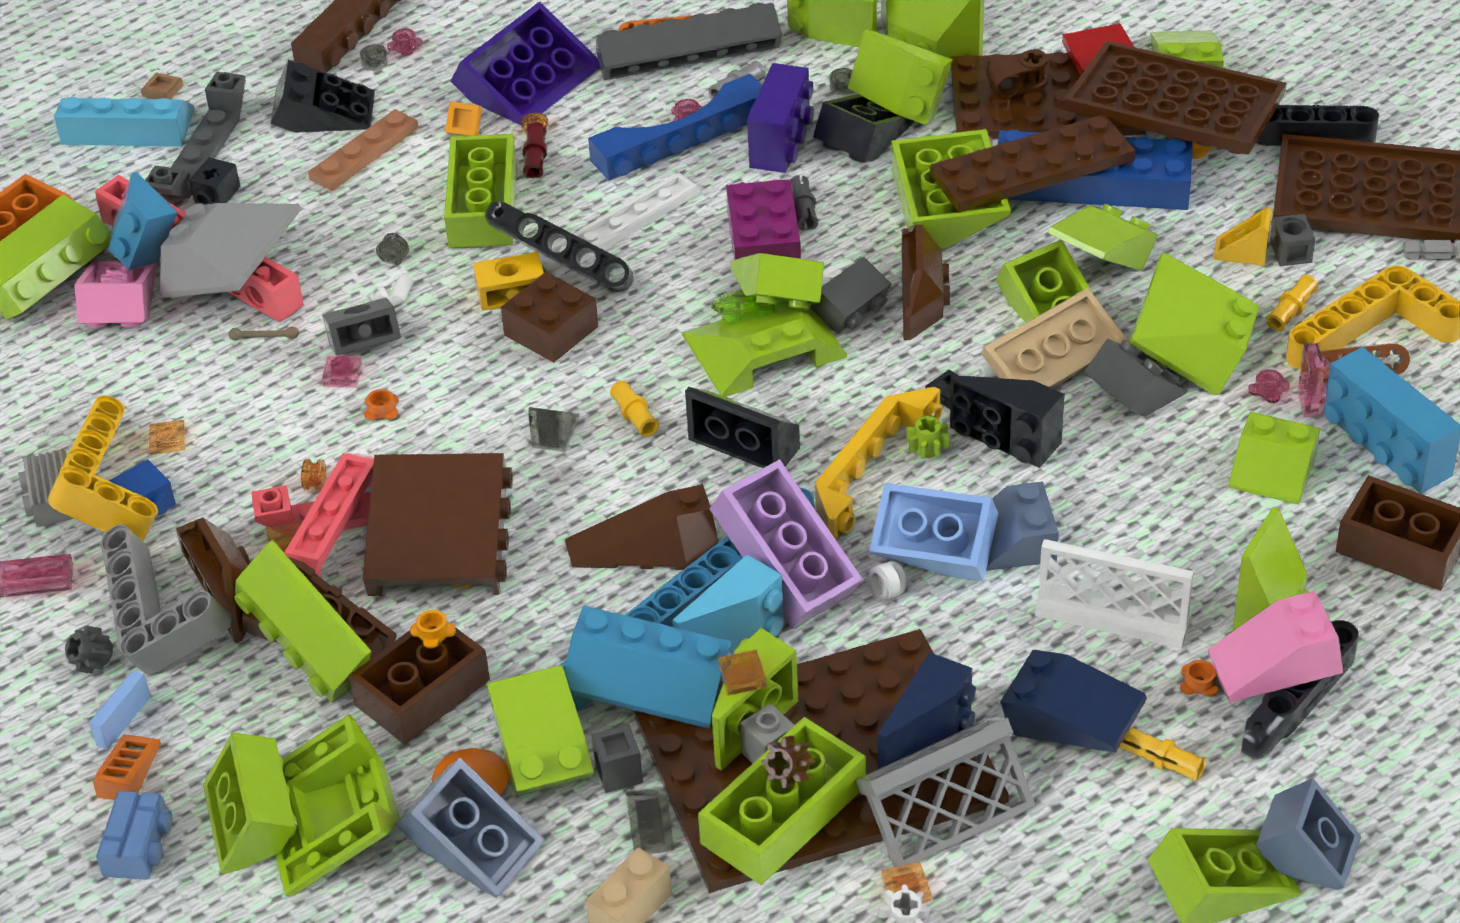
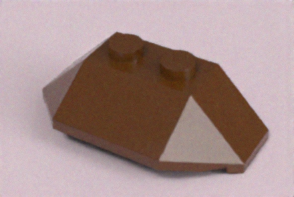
(922, 281)
(216, 565)

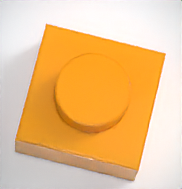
(463, 119)

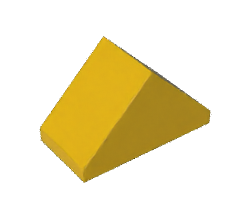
(1246, 241)

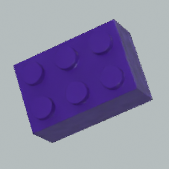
(780, 118)

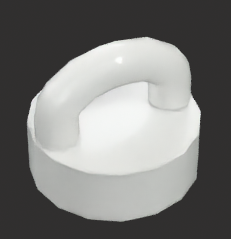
(887, 580)

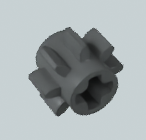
(88, 649)

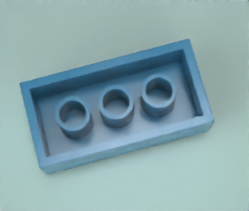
(1391, 420)

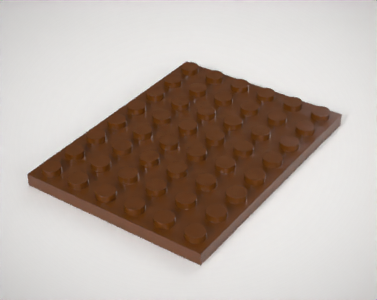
(847, 697)

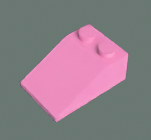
(114, 294)
(1278, 649)

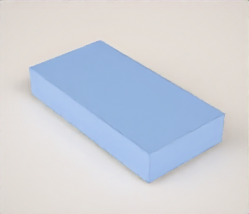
(120, 709)

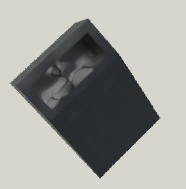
(320, 101)
(1008, 415)

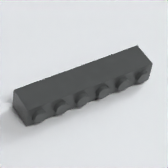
(688, 40)

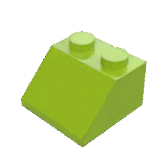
(1274, 457)

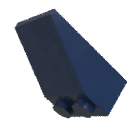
(1070, 703)
(929, 710)

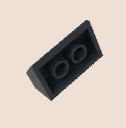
(739, 429)

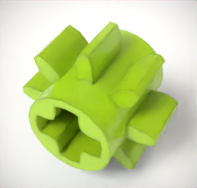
(928, 437)

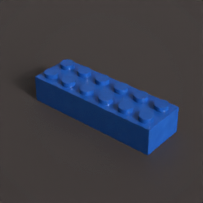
(1154, 180)

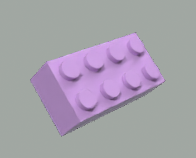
(780, 528)

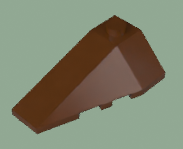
(659, 532)

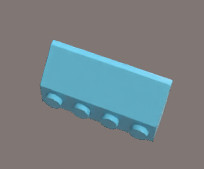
(123, 121)

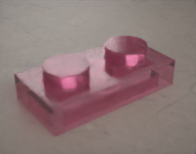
(1311, 386)
(36, 575)

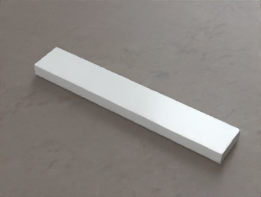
(628, 218)

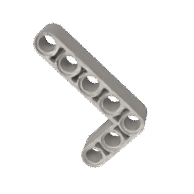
(144, 632)

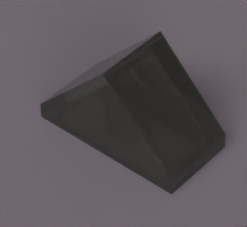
(551, 428)
(649, 819)

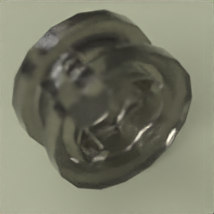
(373, 57)
(836, 77)
(392, 249)

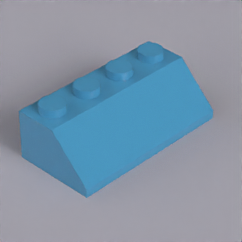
(645, 666)

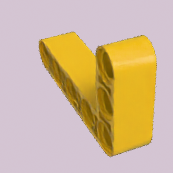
(1372, 302)
(89, 497)

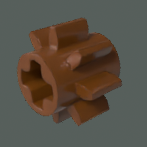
(777, 764)

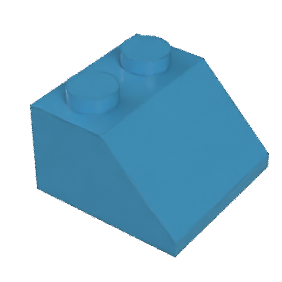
(140, 224)

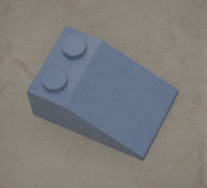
(470, 829)

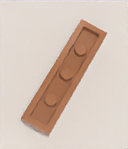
(363, 150)

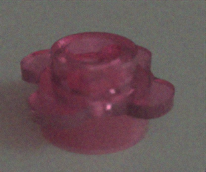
(404, 42)
(684, 108)
(1269, 385)

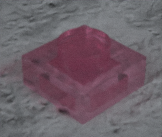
(342, 371)

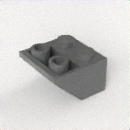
(1134, 377)

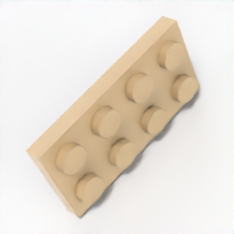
(1054, 343)

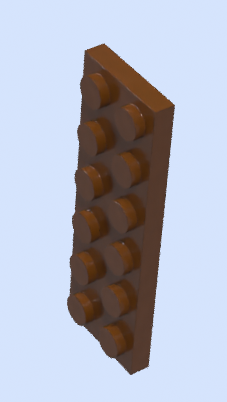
(1032, 163)

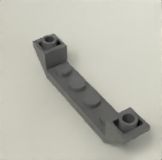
(224, 102)

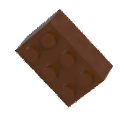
(1401, 532)
(416, 685)

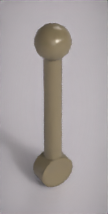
(290, 332)

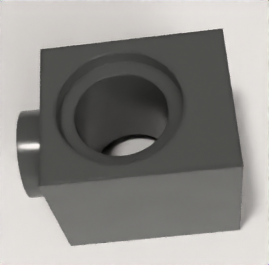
(1292, 240)
(617, 758)

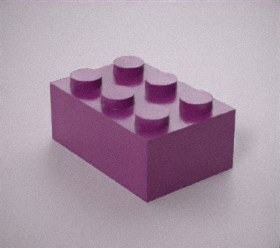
(763, 219)

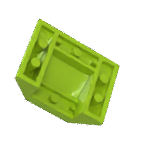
(936, 25)
(1193, 324)
(735, 348)
(338, 802)

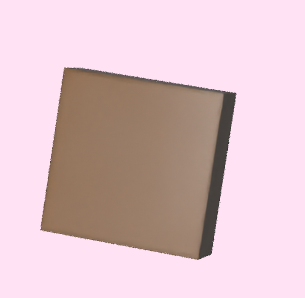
(162, 86)

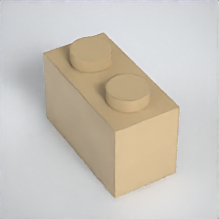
(631, 891)

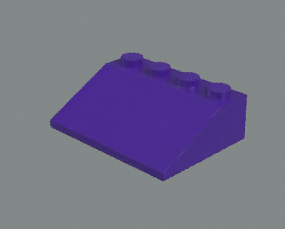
(525, 66)

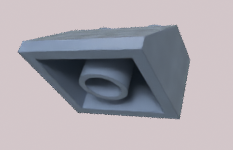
(1021, 526)
(1308, 836)

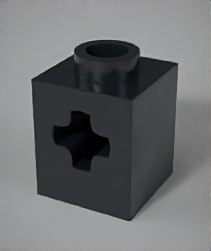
(214, 182)

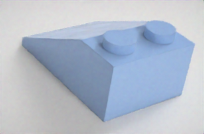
(935, 530)

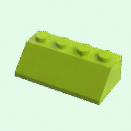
(47, 252)
(300, 622)

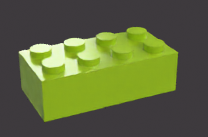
(478, 173)
(762, 824)

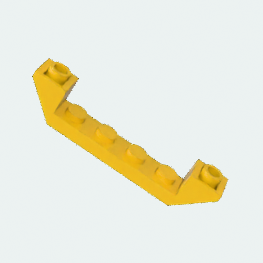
(831, 487)

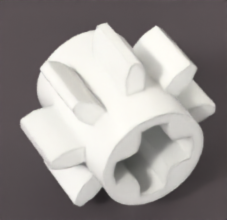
(904, 899)

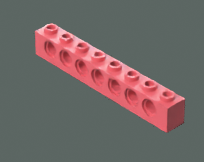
(269, 288)

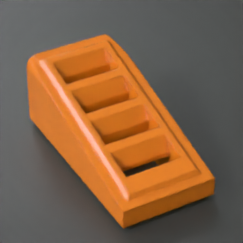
(108, 785)

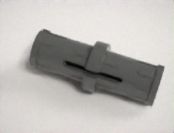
(804, 203)

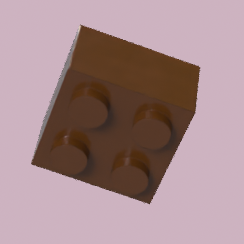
(549, 317)

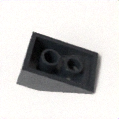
(858, 127)

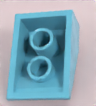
(737, 604)

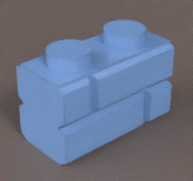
(134, 835)

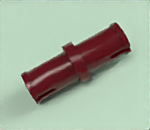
(534, 150)

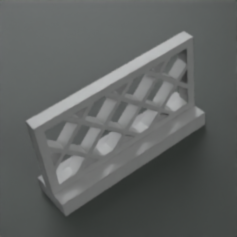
(933, 760)

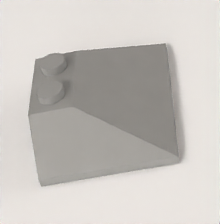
(220, 246)

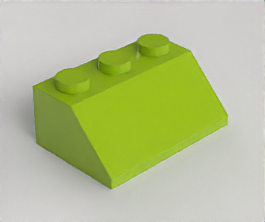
(248, 802)

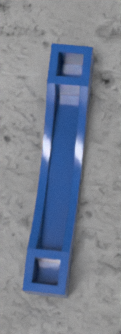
(628, 149)

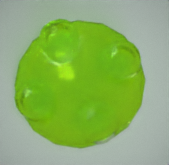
(735, 304)

